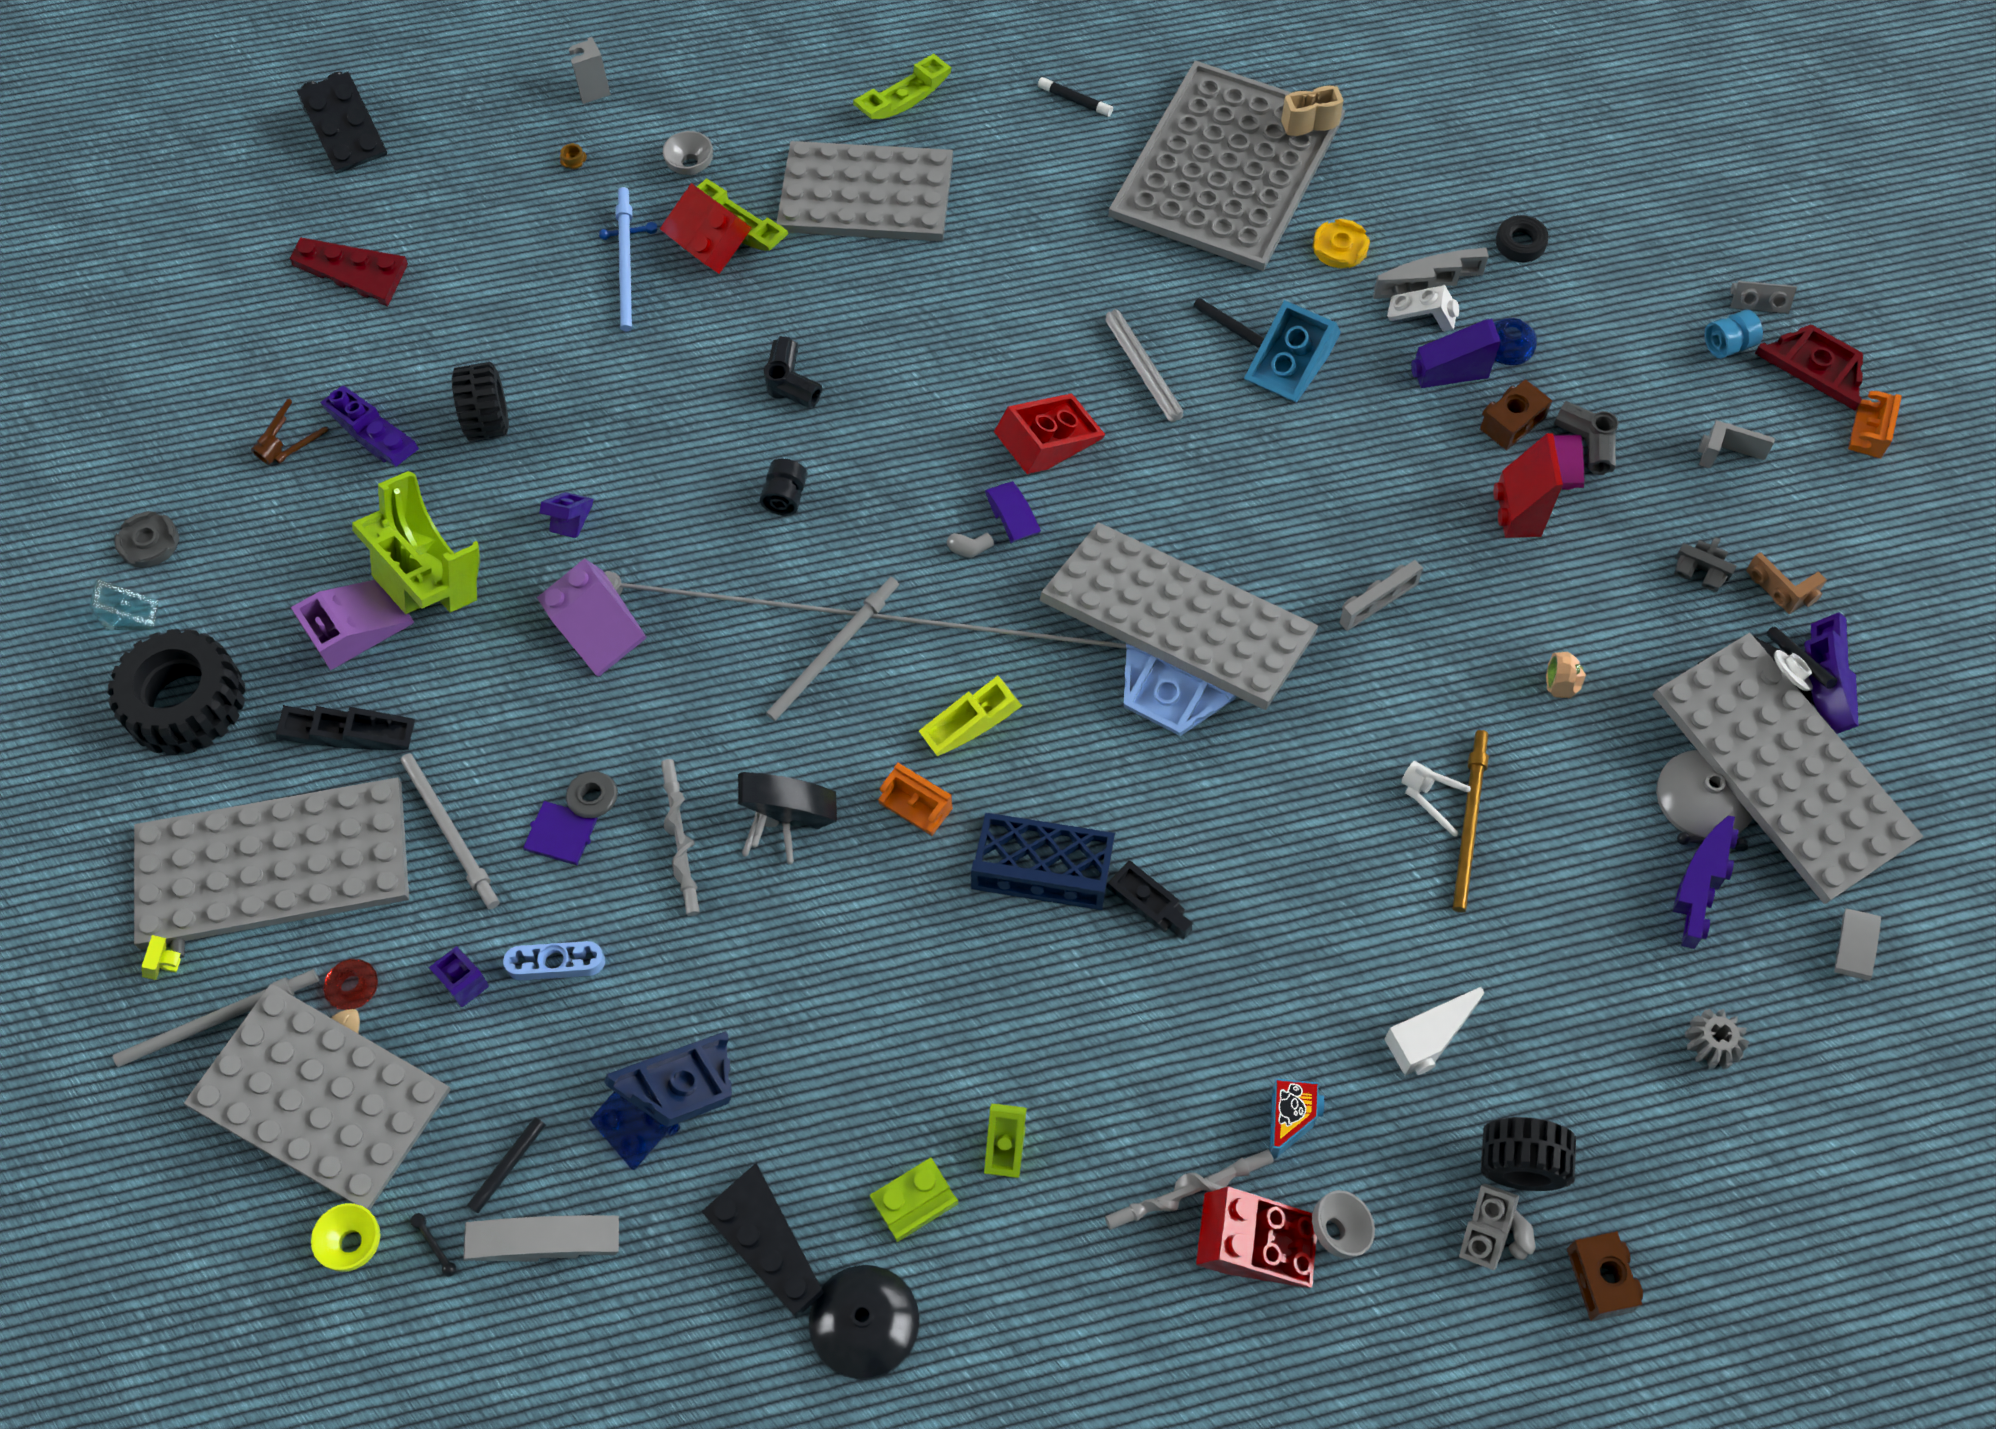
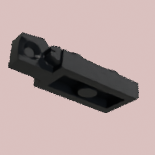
(1150, 900)

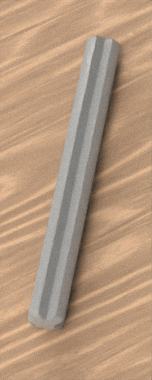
(1144, 366)

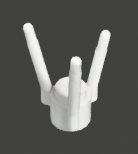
(1421, 778)

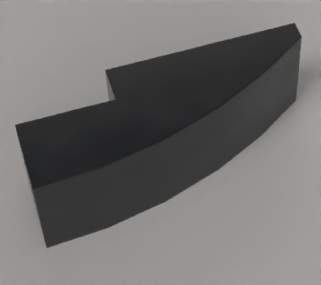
(787, 799)

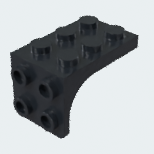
(341, 121)

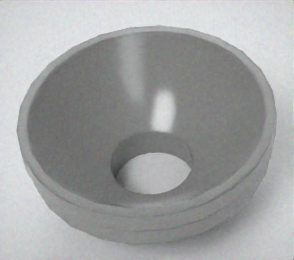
(687, 146)
(1351, 1218)

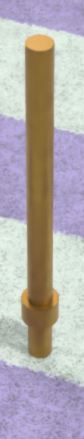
(1477, 764)

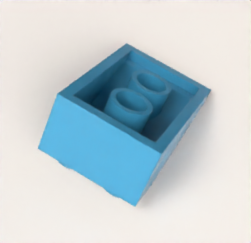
(1293, 351)

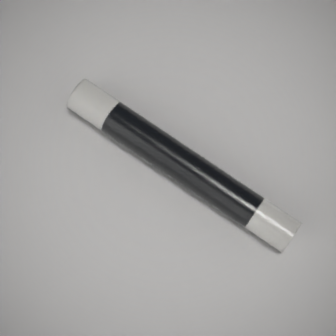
(1075, 96)

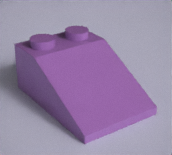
(592, 616)

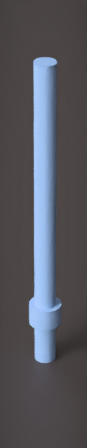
(623, 215)

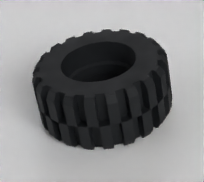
(157, 664)

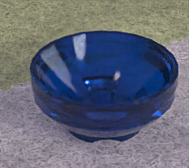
(1515, 349)

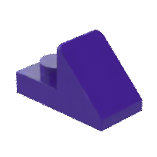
(566, 513)
(459, 976)

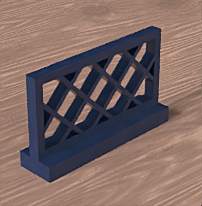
(1039, 881)

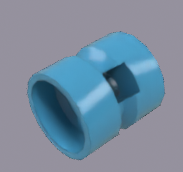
(1733, 334)

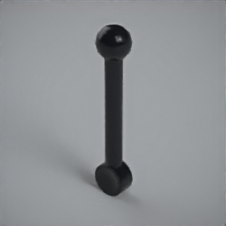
(1684, 838)
(418, 1221)

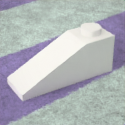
(1424, 1037)

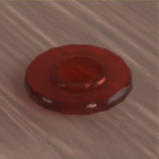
(357, 996)

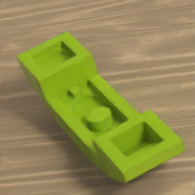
(906, 93)
(763, 234)

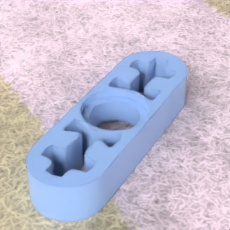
(530, 972)

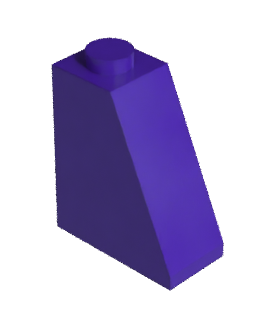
(1458, 356)

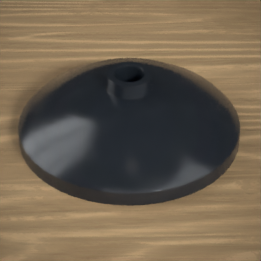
(871, 1346)

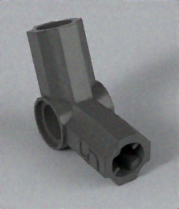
(1598, 432)

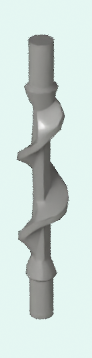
(674, 826)
(1188, 1185)

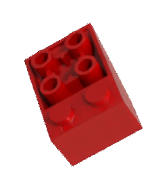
(1256, 1238)

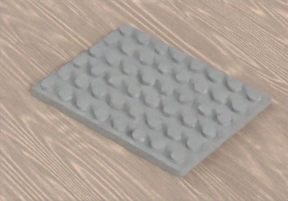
(1222, 168)

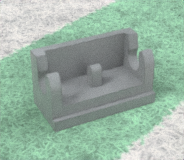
(589, 71)

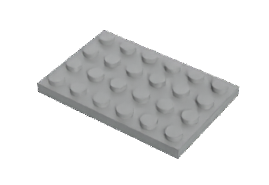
(866, 191)
(318, 1097)

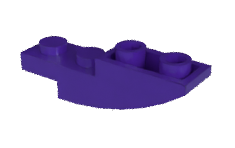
(368, 427)
(1830, 650)
(1704, 875)

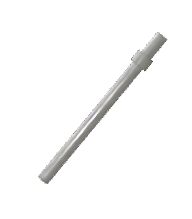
(872, 605)
(476, 877)
(210, 1020)

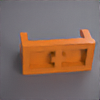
(1875, 424)
(915, 799)

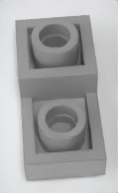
(1857, 944)
(1489, 1226)

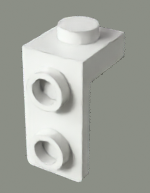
(1426, 301)

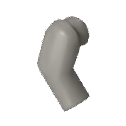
(967, 546)
(1524, 1237)

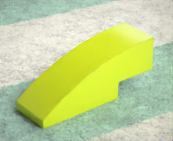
(970, 716)

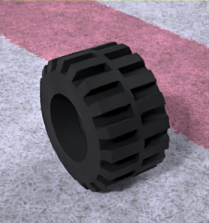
(480, 401)
(1528, 1154)

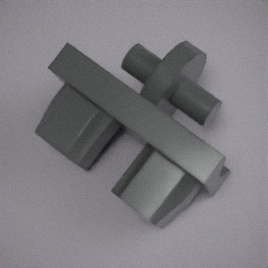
(1706, 558)

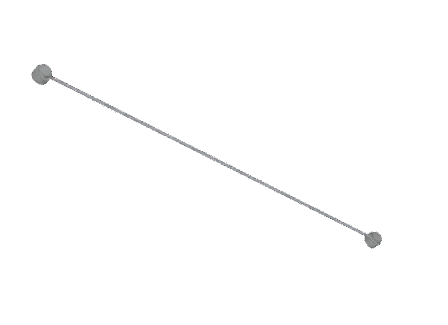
(618, 585)

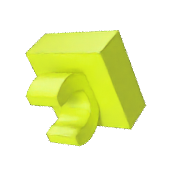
(159, 958)

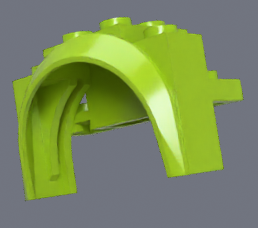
(411, 555)

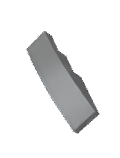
(1431, 272)
(541, 1238)

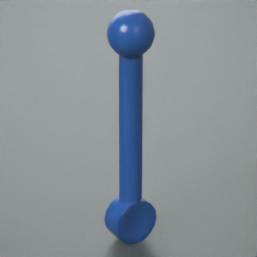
(650, 227)

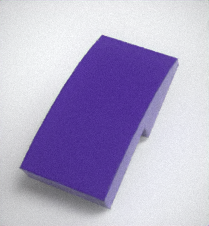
(1013, 509)

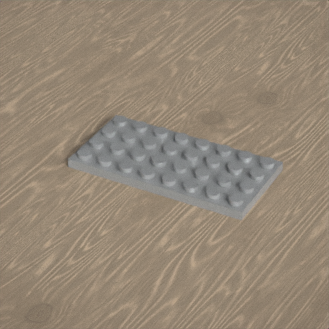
(1180, 615)
(1787, 767)
(270, 862)

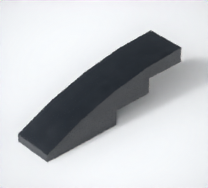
(345, 729)

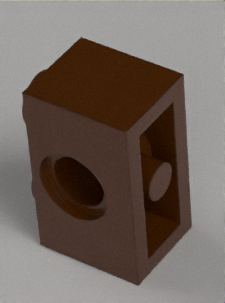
(1515, 414)
(1600, 1297)

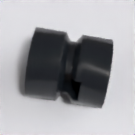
(783, 487)

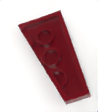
(361, 269)

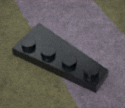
(761, 1236)

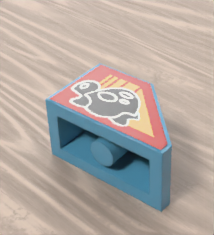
(1293, 1112)

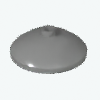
(1690, 799)

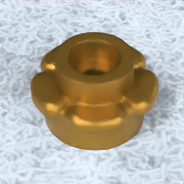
(572, 156)

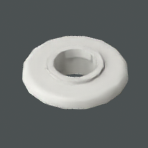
(1794, 669)

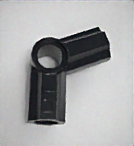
(783, 381)

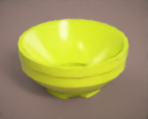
(334, 1226)

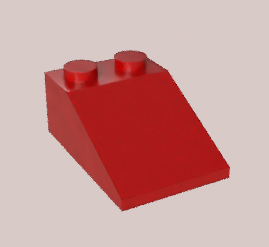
(705, 228)
(1047, 431)
(1529, 490)

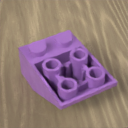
(349, 620)

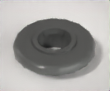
(591, 781)

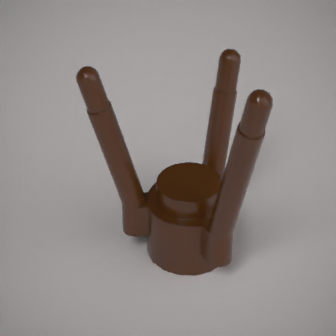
(269, 447)

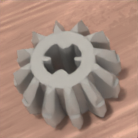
(1731, 1039)

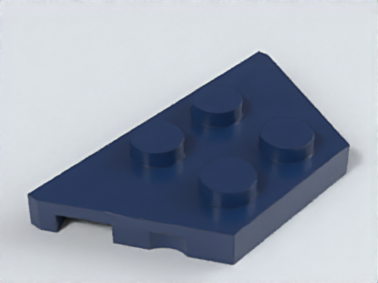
(678, 1082)

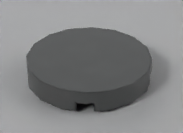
(147, 539)

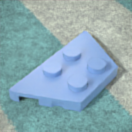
(1168, 693)

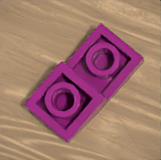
(1570, 460)

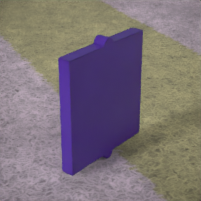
(559, 833)

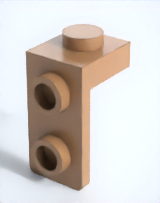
(1782, 589)

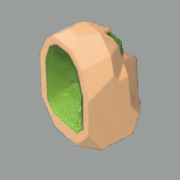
(1564, 675)

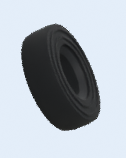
(1526, 225)

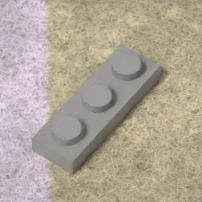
(1380, 594)

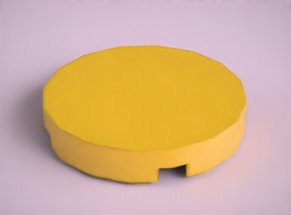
(1341, 243)

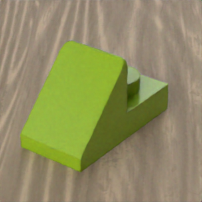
(1005, 1140)

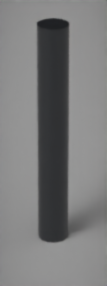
(1228, 322)
(1790, 647)
(506, 1165)

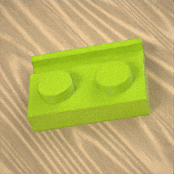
(914, 1199)

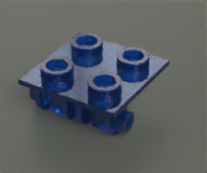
(629, 1129)

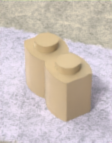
(1312, 110)

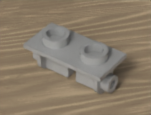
(1762, 296)

